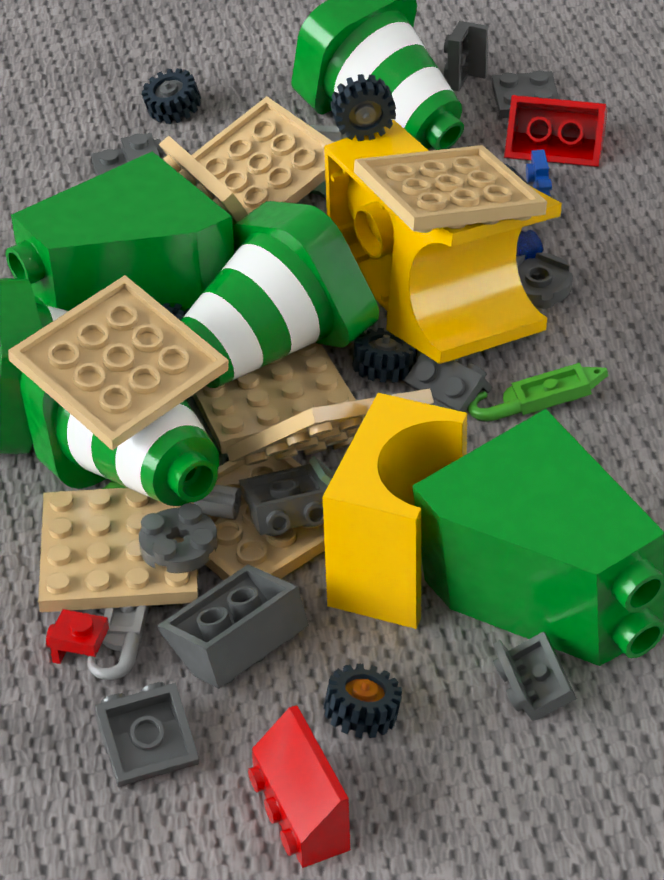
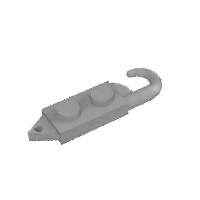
(124, 635)

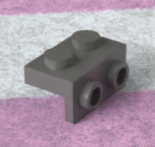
(466, 53)
(449, 382)
(534, 676)

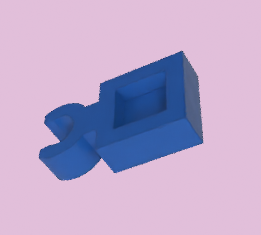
(538, 172)

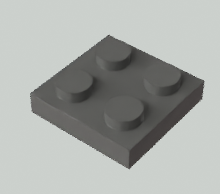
(533, 84)

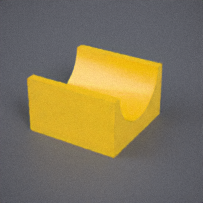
(358, 211)
(461, 287)
(371, 508)

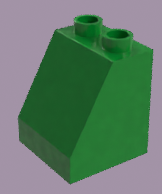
(125, 222)
(544, 543)

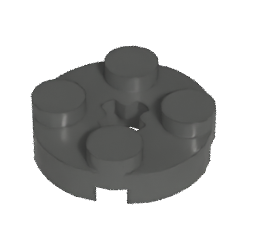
(556, 276)
(188, 522)

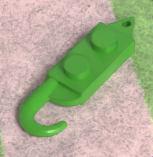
(541, 392)

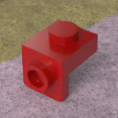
(76, 634)

